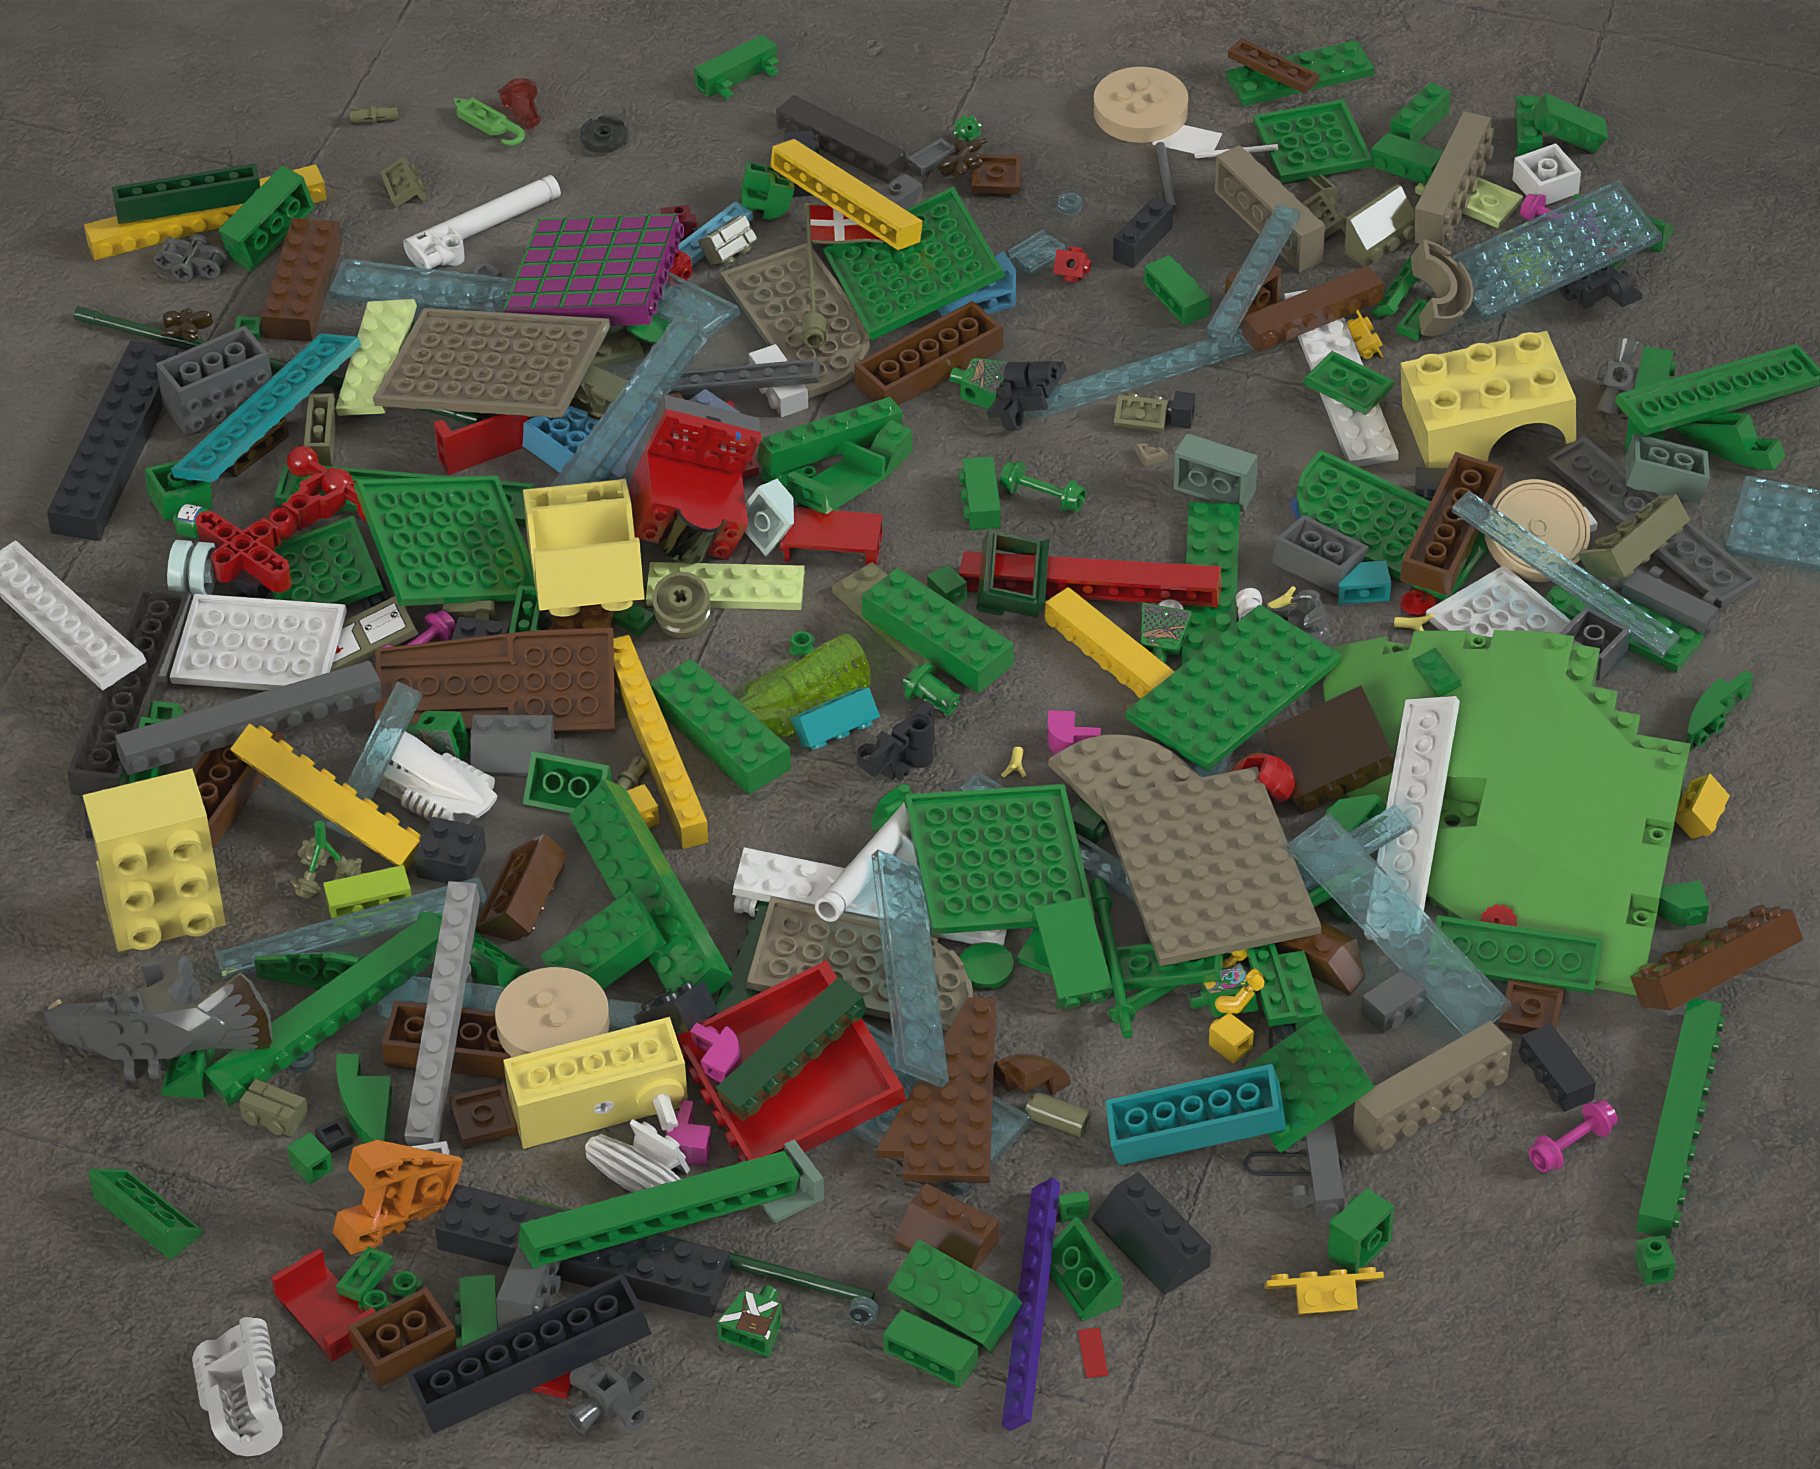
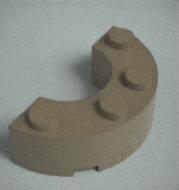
(1448, 281)

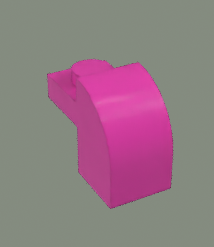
(1063, 733)
(722, 1051)
(692, 1138)

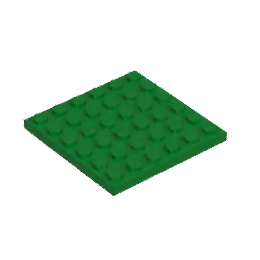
(905, 284)
(446, 539)
(994, 855)

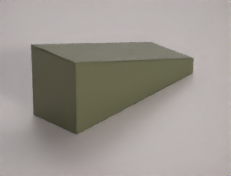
(1321, 183)

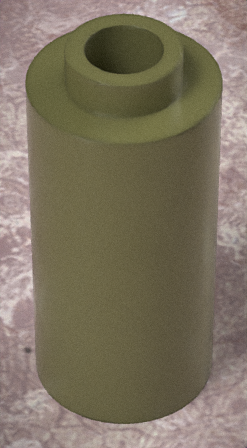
(1059, 1114)

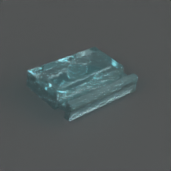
(1035, 252)

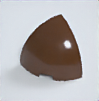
(1030, 1071)

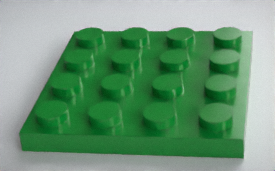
(1313, 141)
(329, 565)
(1315, 1078)

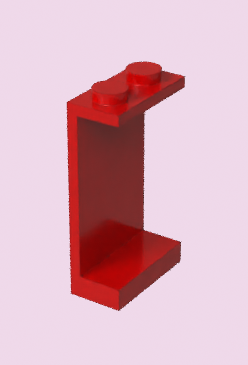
(478, 441)
(834, 532)
(312, 1299)

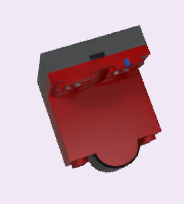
(690, 480)

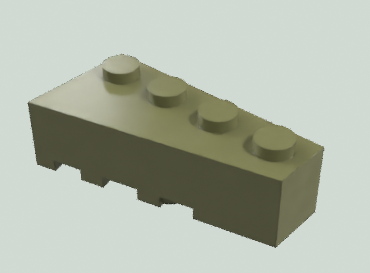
(597, 391)
(1636, 539)

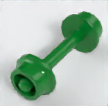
(1014, 476)

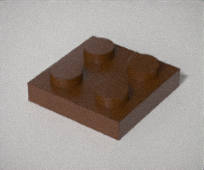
(997, 175)
(1531, 1006)
(483, 1115)

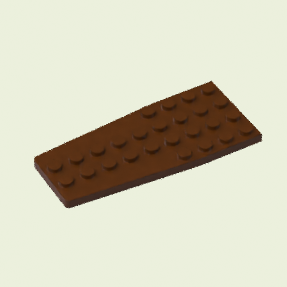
(510, 674)

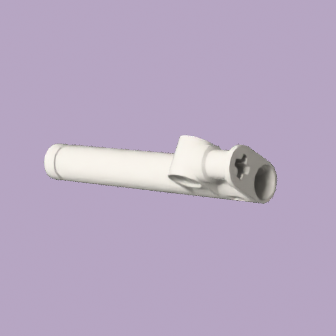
(444, 241)
(891, 838)

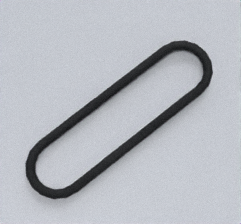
(1282, 1154)

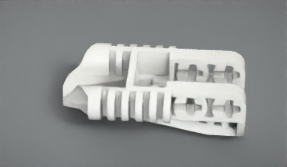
(437, 783)
(236, 1385)

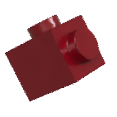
(685, 217)

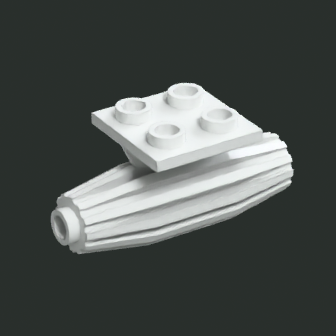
(641, 1165)

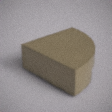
(1150, 455)

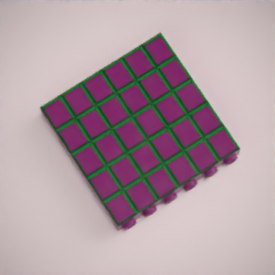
(597, 267)

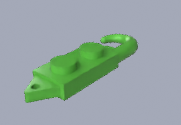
(488, 120)

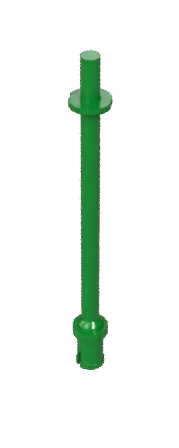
(1102, 903)

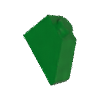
(894, 444)
(1356, 810)
(1683, 904)

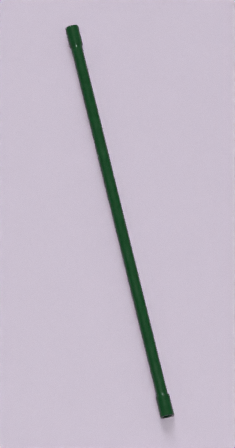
(96, 318)

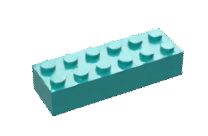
(1195, 1114)

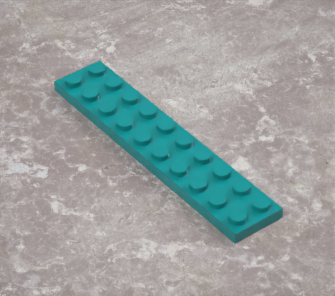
(265, 407)

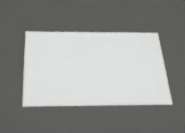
(1192, 140)

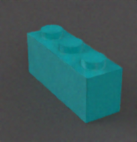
(835, 718)

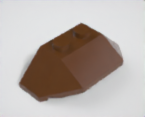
(1330, 956)

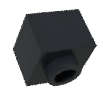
(1182, 409)
(249, 586)

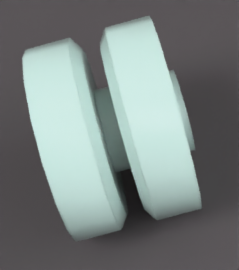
(191, 567)

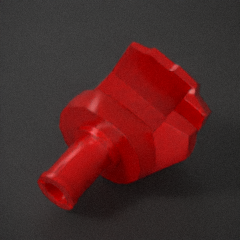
(1272, 772)

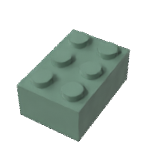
(1667, 468)
(1215, 471)

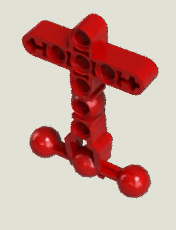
(255, 545)

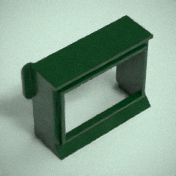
(996, 600)

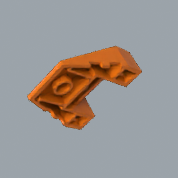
(398, 1188)

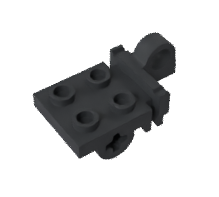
(1601, 284)
(1025, 390)
(908, 745)

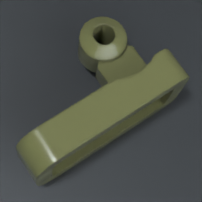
(478, 610)

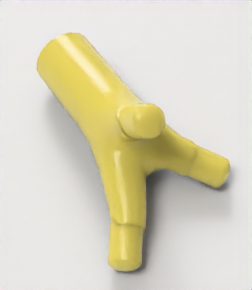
(1282, 601)
(1412, 623)
(1015, 763)

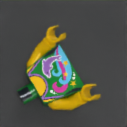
(1233, 993)

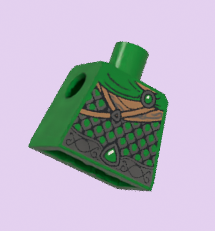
(979, 381)
(1164, 629)
(442, 733)

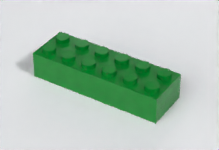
(938, 630)
(721, 726)

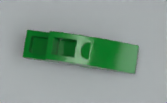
(1713, 706)

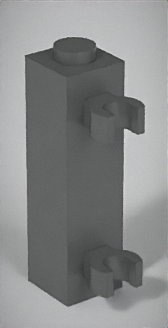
(1671, 601)
(1324, 1170)

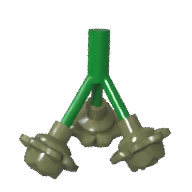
(316, 854)

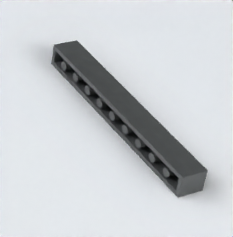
(225, 722)

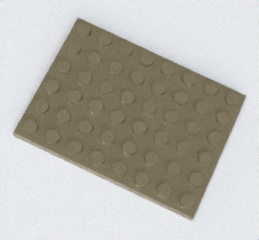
(492, 362)
(1209, 866)

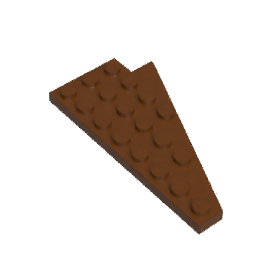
(949, 1128)

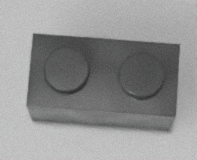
(1393, 1001)

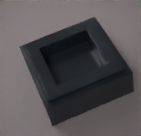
(334, 1135)

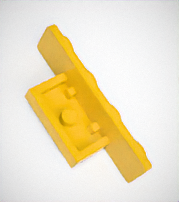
(1325, 1293)

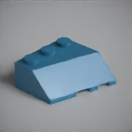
(557, 438)

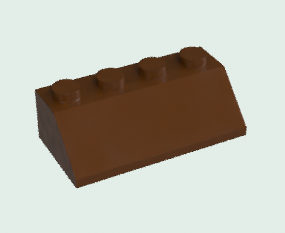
(522, 889)

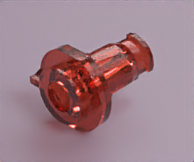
(520, 97)

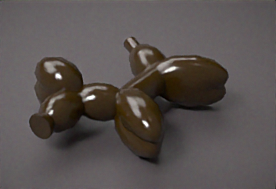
(964, 160)
(186, 323)

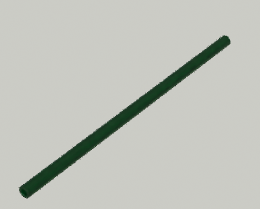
(778, 1272)

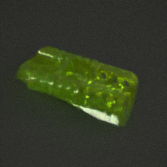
(806, 684)

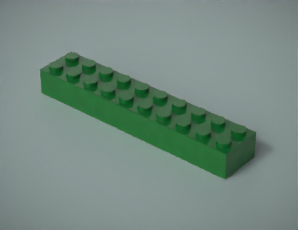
(634, 863)

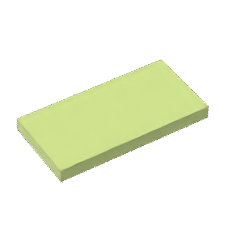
(1488, 203)

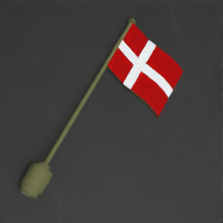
(827, 227)

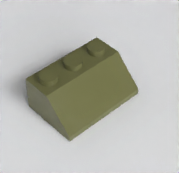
(1379, 227)

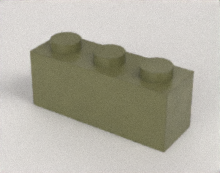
(321, 426)

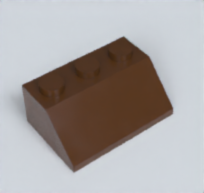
(948, 1227)

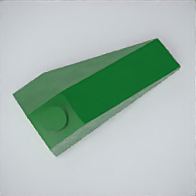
(306, 969)

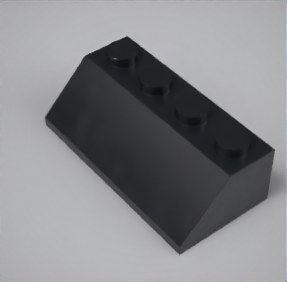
(1152, 1234)

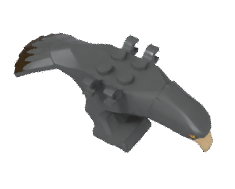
(164, 1018)

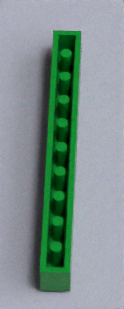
(329, 1009)
(1679, 1118)
(657, 1209)

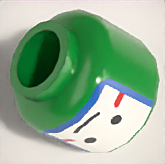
(185, 520)

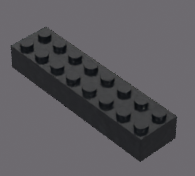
(528, 1353)

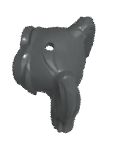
(1307, 615)

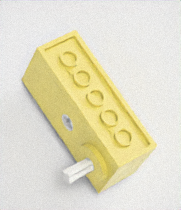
(597, 1083)

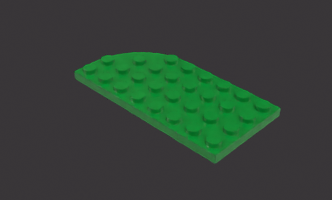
(1370, 513)

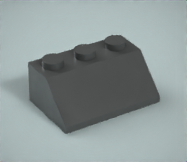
(1318, 553)
(505, 742)

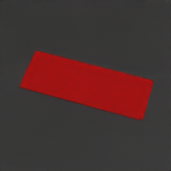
(1093, 1352)

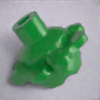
(967, 128)

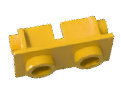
(1367, 342)

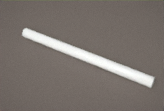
(1249, 149)

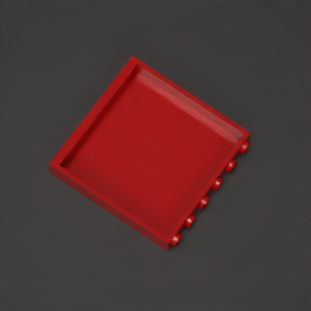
(828, 1096)

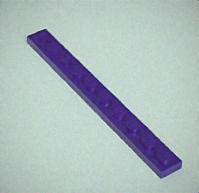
(1030, 1316)

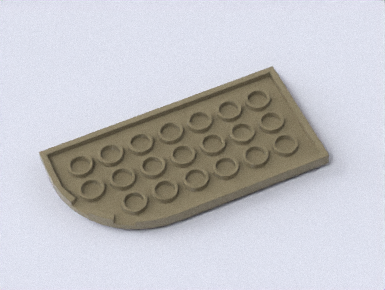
(777, 297)
(1117, 766)
(798, 939)

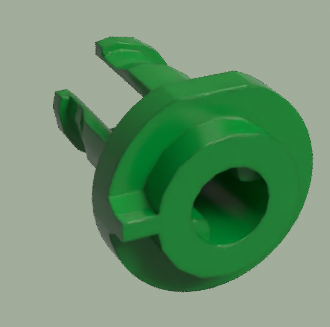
(927, 687)

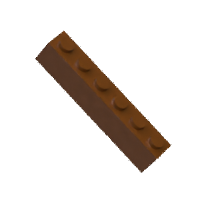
(1312, 309)

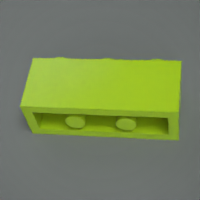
(366, 891)

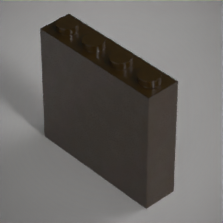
(1332, 749)

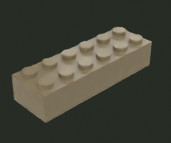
(1454, 179)
(1254, 195)
(1432, 1087)

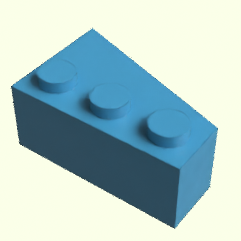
(994, 296)

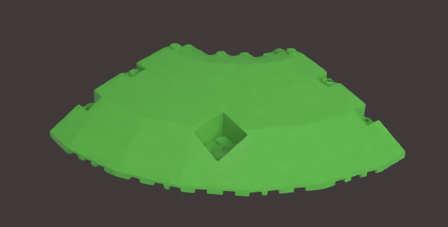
(1548, 786)

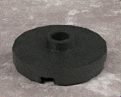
(603, 134)

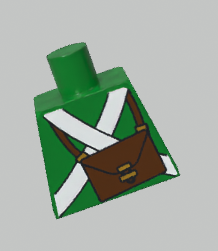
(752, 1321)

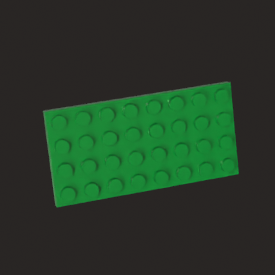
(1233, 687)

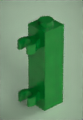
(736, 66)

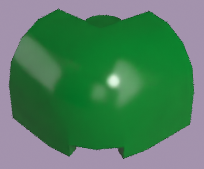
(765, 190)

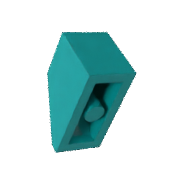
(1365, 584)

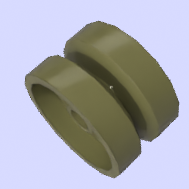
(681, 605)

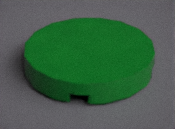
(987, 965)

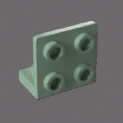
(809, 1188)

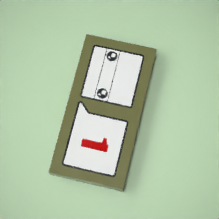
(370, 631)

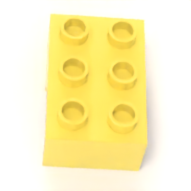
(1481, 392)
(583, 546)
(155, 860)

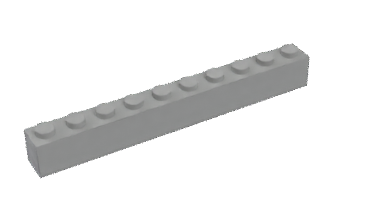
(442, 1014)

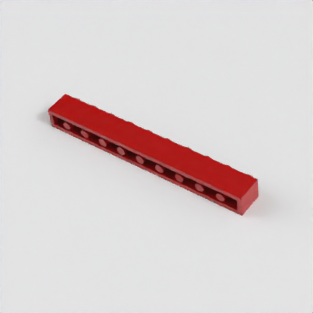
(1102, 578)

